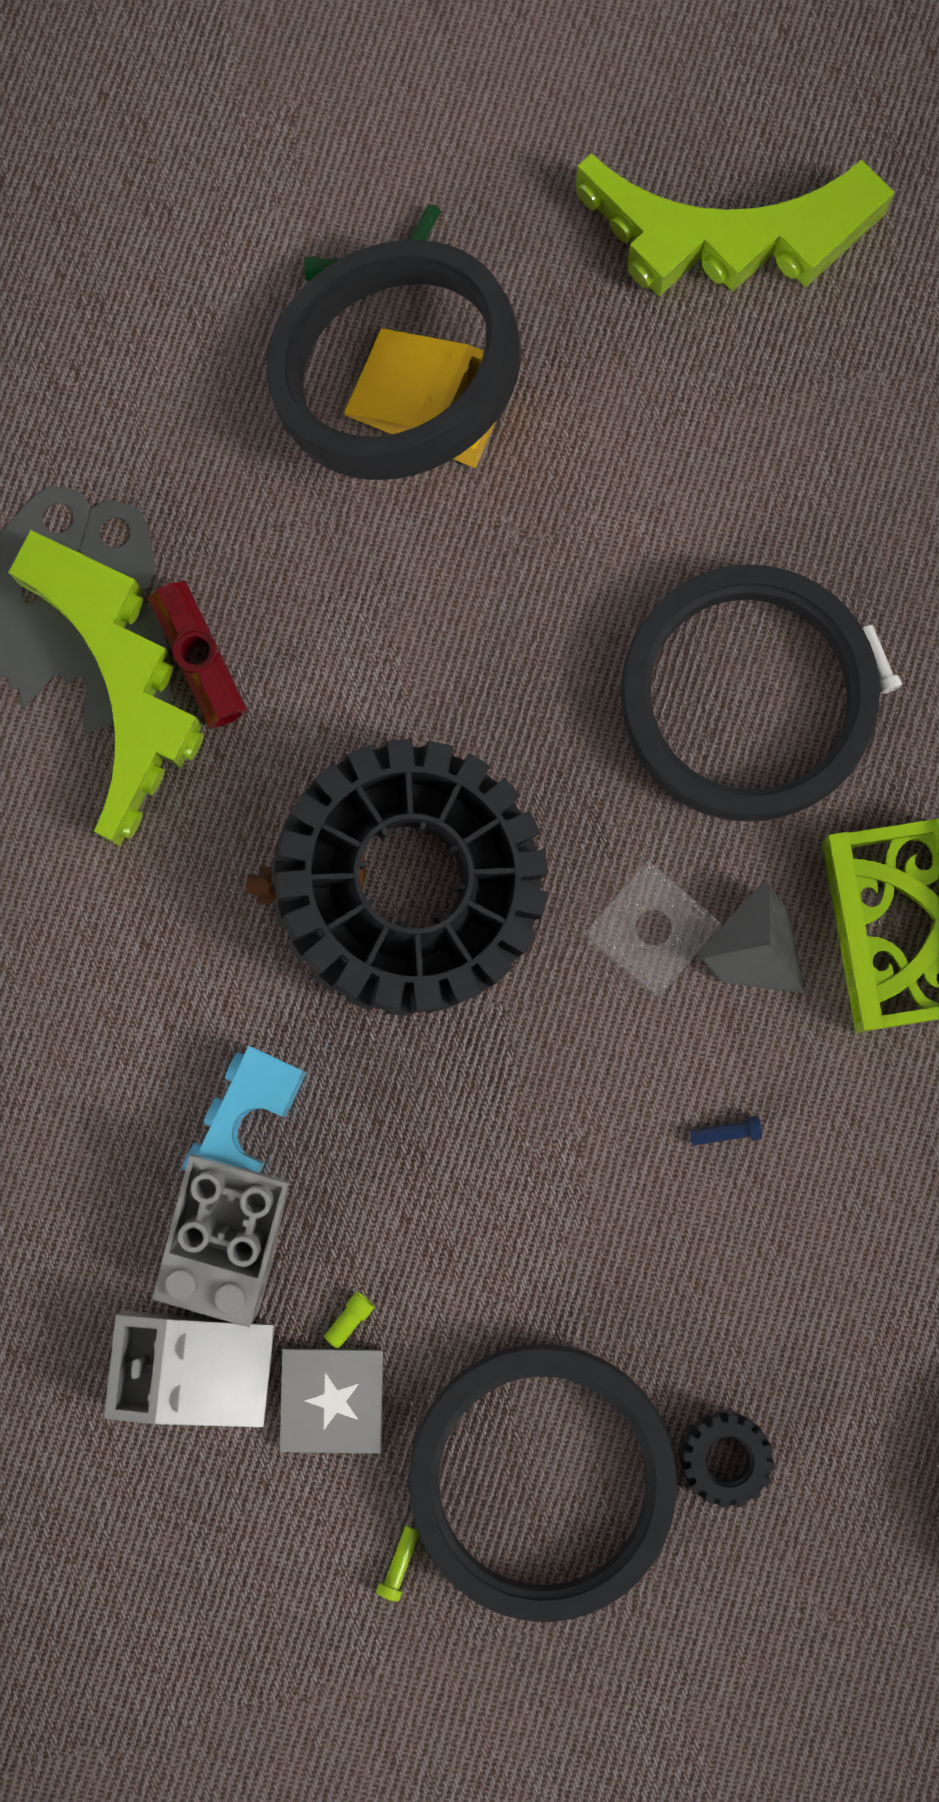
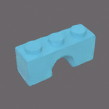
(256, 1083)

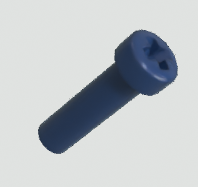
(750, 1128)

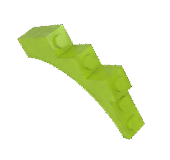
(734, 243)
(146, 728)

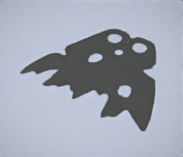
(38, 637)

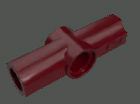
(185, 629)

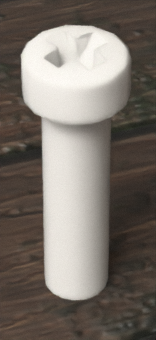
(887, 681)

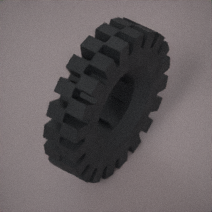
(340, 931)

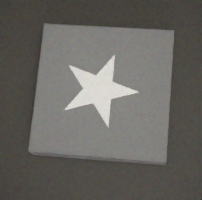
(331, 1400)

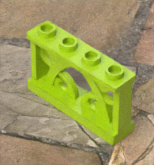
(846, 881)

